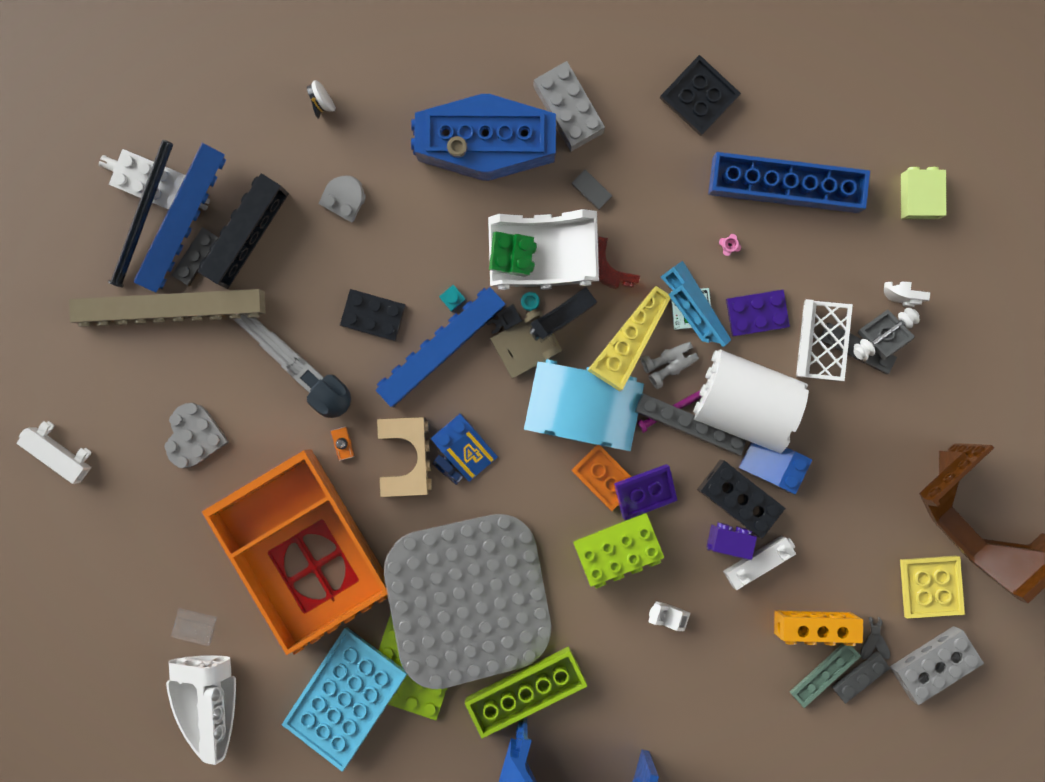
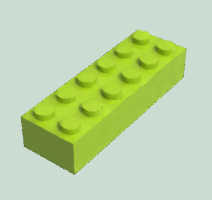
(525, 692)

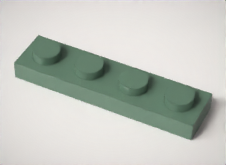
(824, 674)

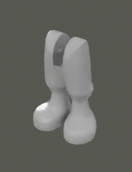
(674, 358)

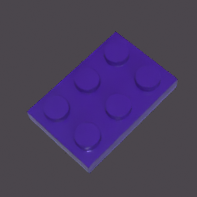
(757, 313)
(645, 492)

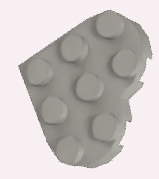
(194, 436)

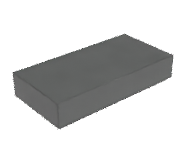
(591, 189)

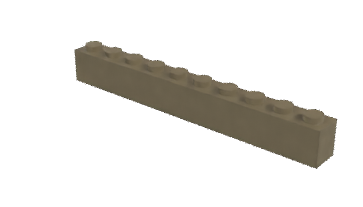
(167, 306)

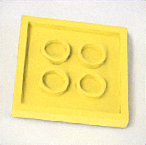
(932, 587)

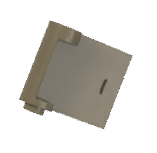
(523, 347)

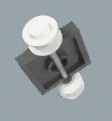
(886, 334)

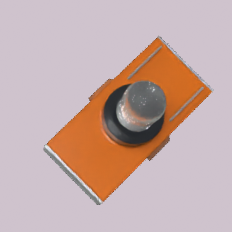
(342, 443)

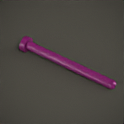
(643, 425)

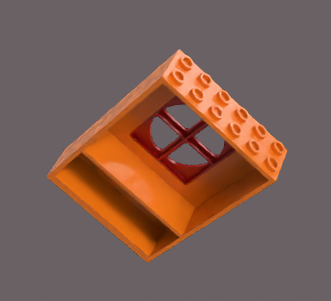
(279, 510)

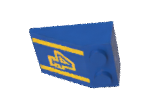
(464, 447)

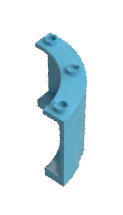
(582, 406)

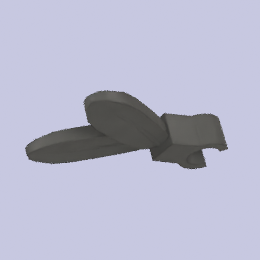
(873, 640)

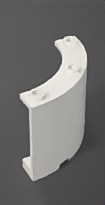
(563, 253)

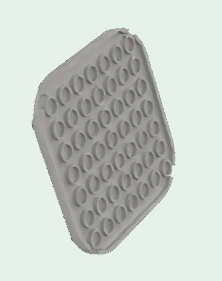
(467, 600)

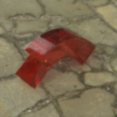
(610, 276)

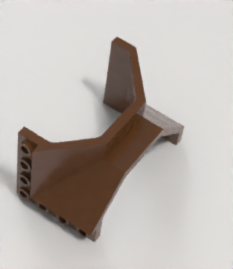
(1012, 565)

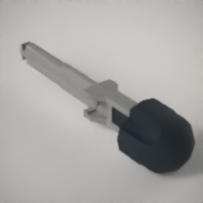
(326, 394)

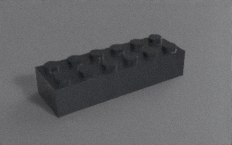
(243, 231)

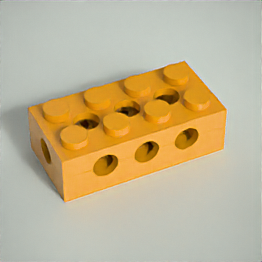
(818, 627)

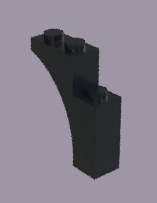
(562, 315)

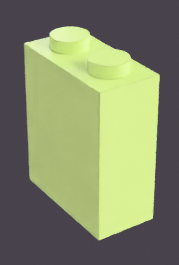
(923, 193)

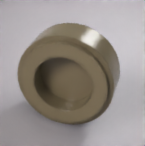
(457, 146)

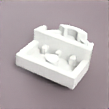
(903, 294)

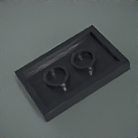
(372, 315)

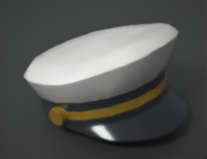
(320, 98)

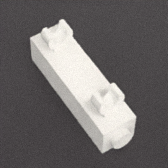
(53, 454)
(762, 561)

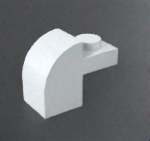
(668, 616)

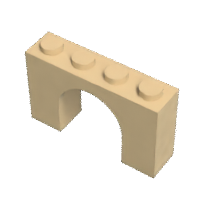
(417, 480)

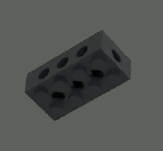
(753, 496)

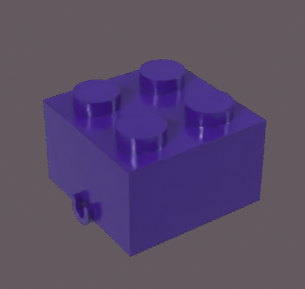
(730, 541)

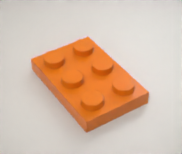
(599, 474)

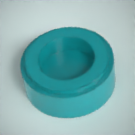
(530, 301)

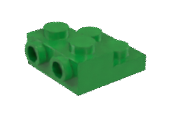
(512, 254)

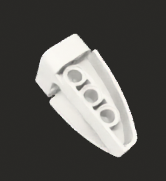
(203, 703)

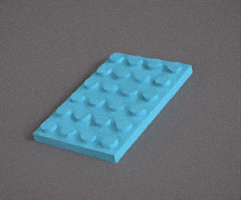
(344, 699)

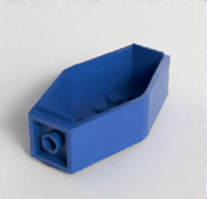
(491, 156)

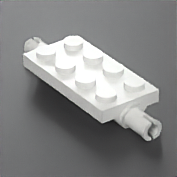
(132, 173)

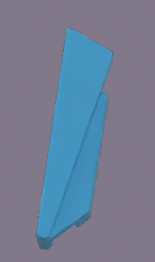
(694, 305)

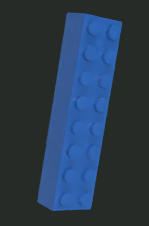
(789, 182)

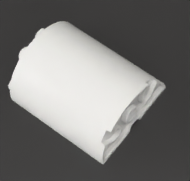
(751, 401)

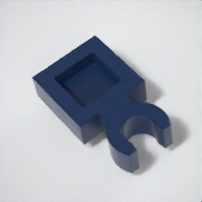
(444, 466)

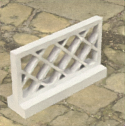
(806, 340)

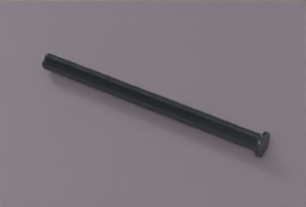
(141, 213)

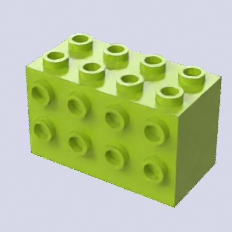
(618, 550)

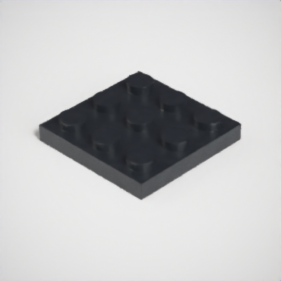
(700, 95)

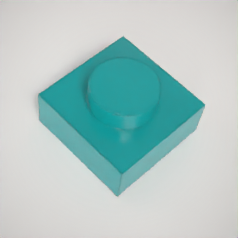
(452, 298)

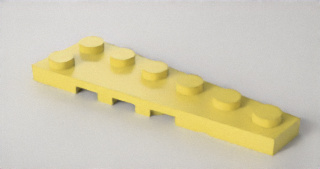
(624, 350)

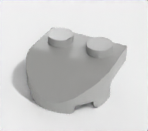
(343, 196)

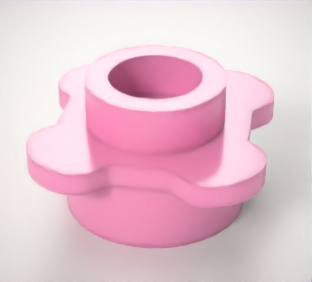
(734, 242)

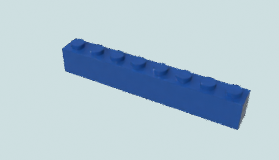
(179, 217)
(441, 347)

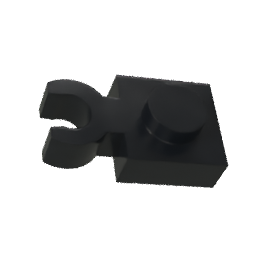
(507, 318)

